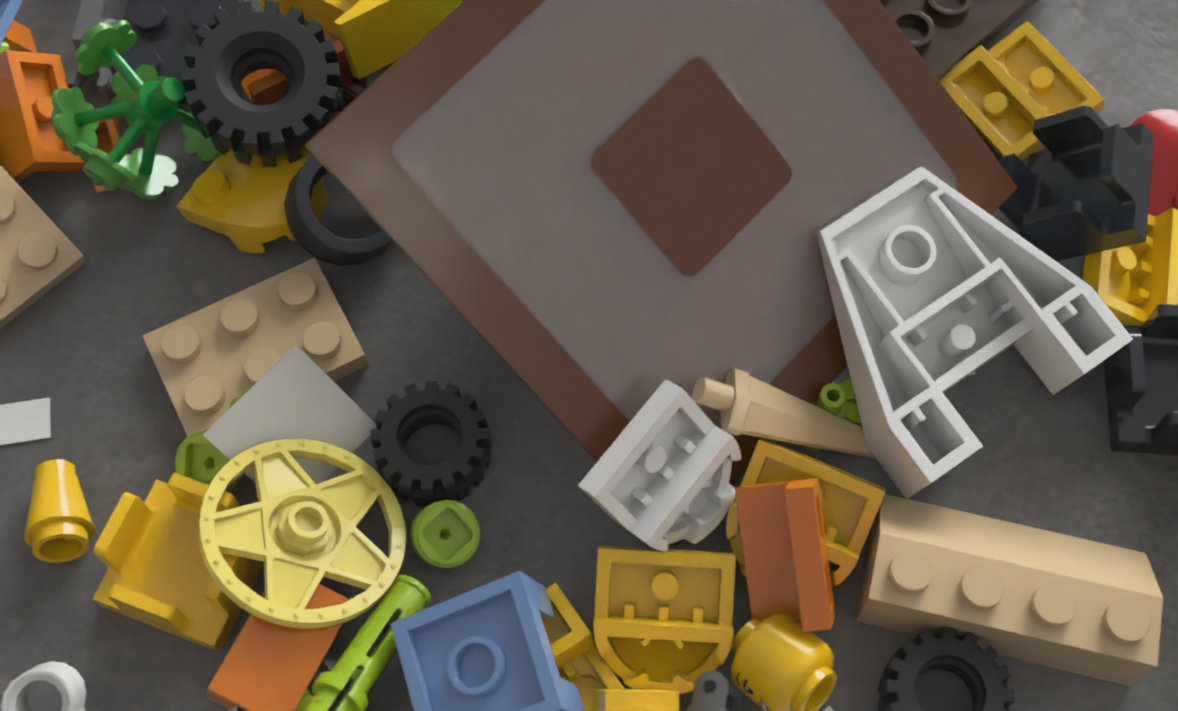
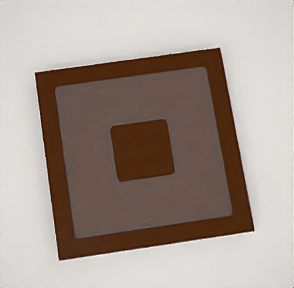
(647, 184)

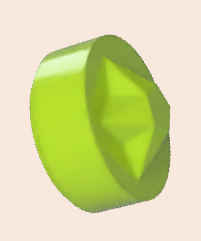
(201, 460)
(445, 534)

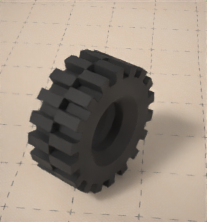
(252, 44)

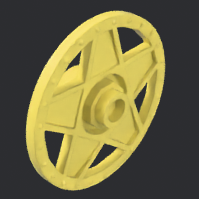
(301, 533)

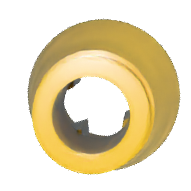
(58, 514)

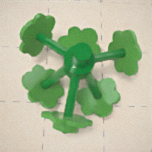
(146, 103)

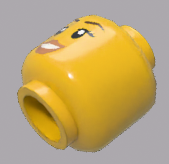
(782, 665)

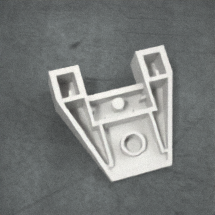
(930, 296)

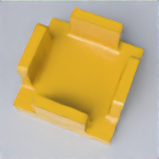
(159, 568)

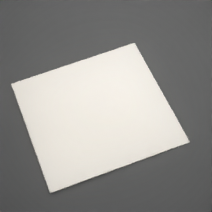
(296, 403)

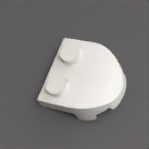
(666, 472)

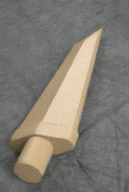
(770, 413)

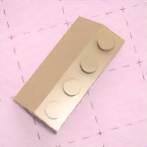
(1013, 587)

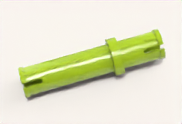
(401, 600)

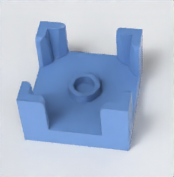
(484, 652)

